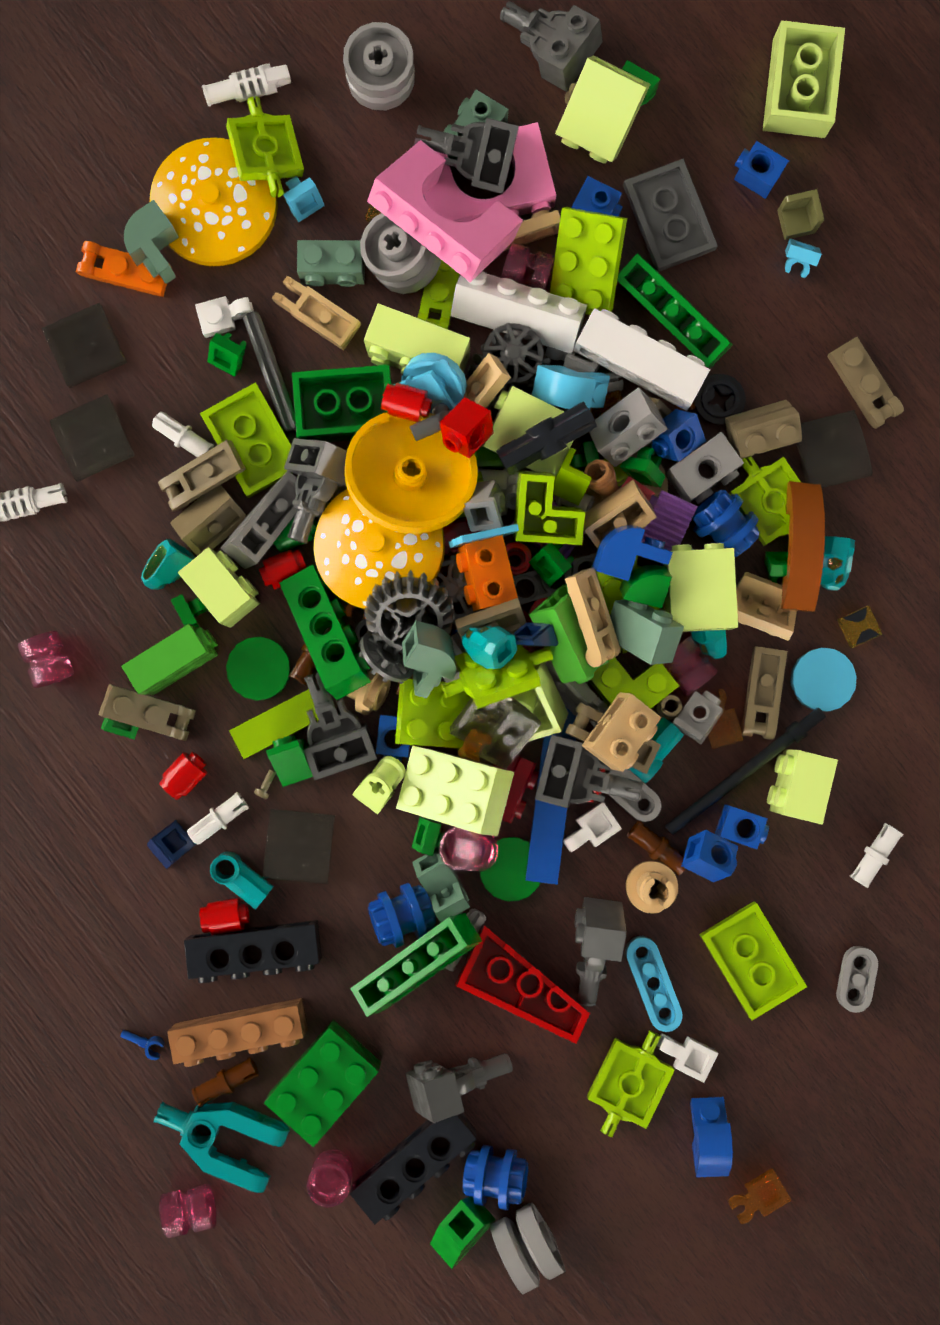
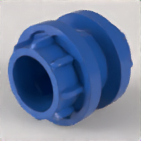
(725, 523)
(401, 915)
(495, 1177)

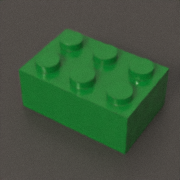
(337, 401)
(323, 1083)

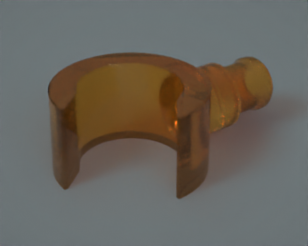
(473, 743)

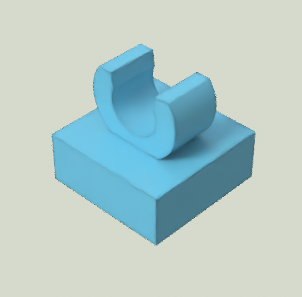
(303, 198)
(801, 253)

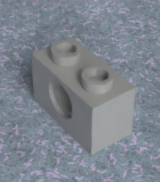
(627, 427)
(715, 453)

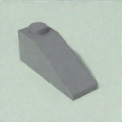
(263, 523)

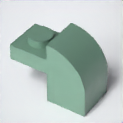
(146, 235)
(430, 654)
(441, 885)

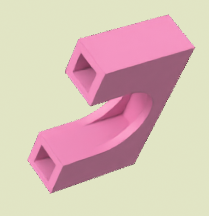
(528, 193)
(461, 245)

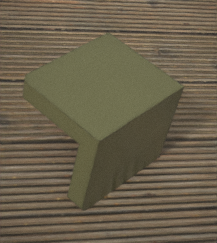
(800, 214)

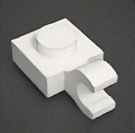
(219, 315)
(595, 826)
(691, 1056)

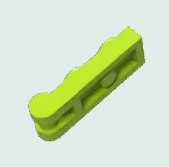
(439, 296)

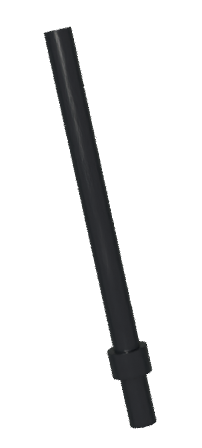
(794, 733)

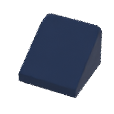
(536, 634)
(170, 844)

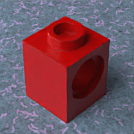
(466, 427)

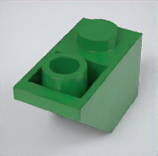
(289, 760)
(461, 1230)

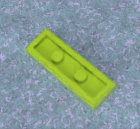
(273, 724)

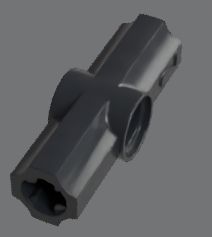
(546, 438)

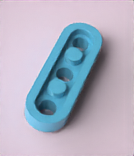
(660, 996)

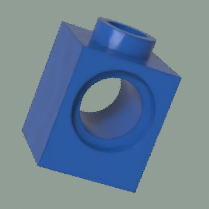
(771, 162)
(681, 437)
(386, 724)
(728, 827)
(700, 852)

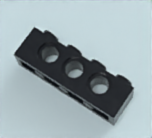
(302, 935)
(384, 1204)

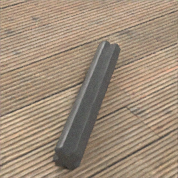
(270, 371)

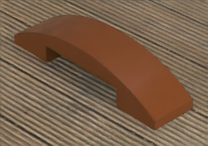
(805, 546)

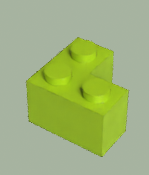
(538, 518)
(648, 686)

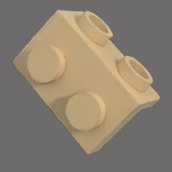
(760, 606)

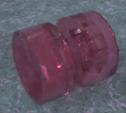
(520, 258)
(45, 659)
(689, 668)
(468, 850)
(330, 1178)
(187, 1211)

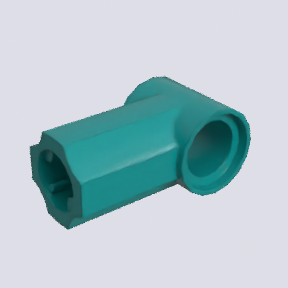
(668, 736)
(244, 881)

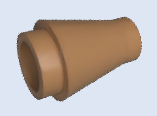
(603, 477)

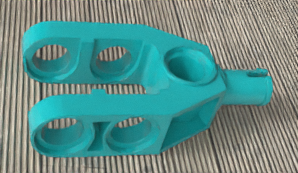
(232, 1116)

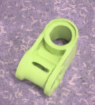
(380, 783)

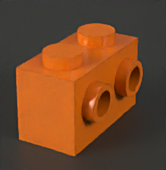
(486, 573)

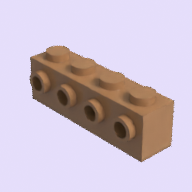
(237, 1031)

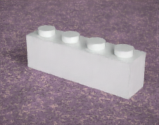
(499, 301)
(641, 359)

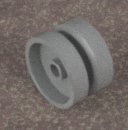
(379, 66)
(397, 257)
(527, 1248)

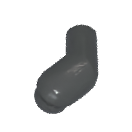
(430, 425)

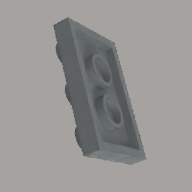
(670, 215)

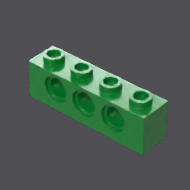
(674, 311)
(337, 677)
(416, 964)

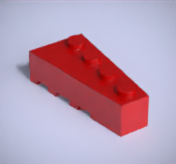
(512, 983)

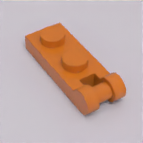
(118, 269)

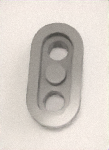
(632, 806)
(860, 978)

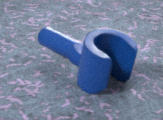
(144, 1043)

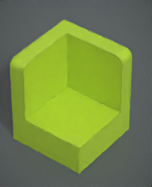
(571, 482)

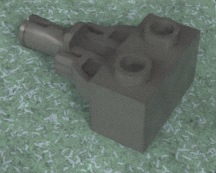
(557, 40)
(481, 151)
(319, 473)
(337, 738)
(574, 774)
(602, 937)
(438, 1089)

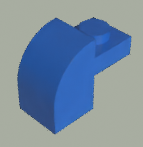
(622, 545)
(711, 1138)

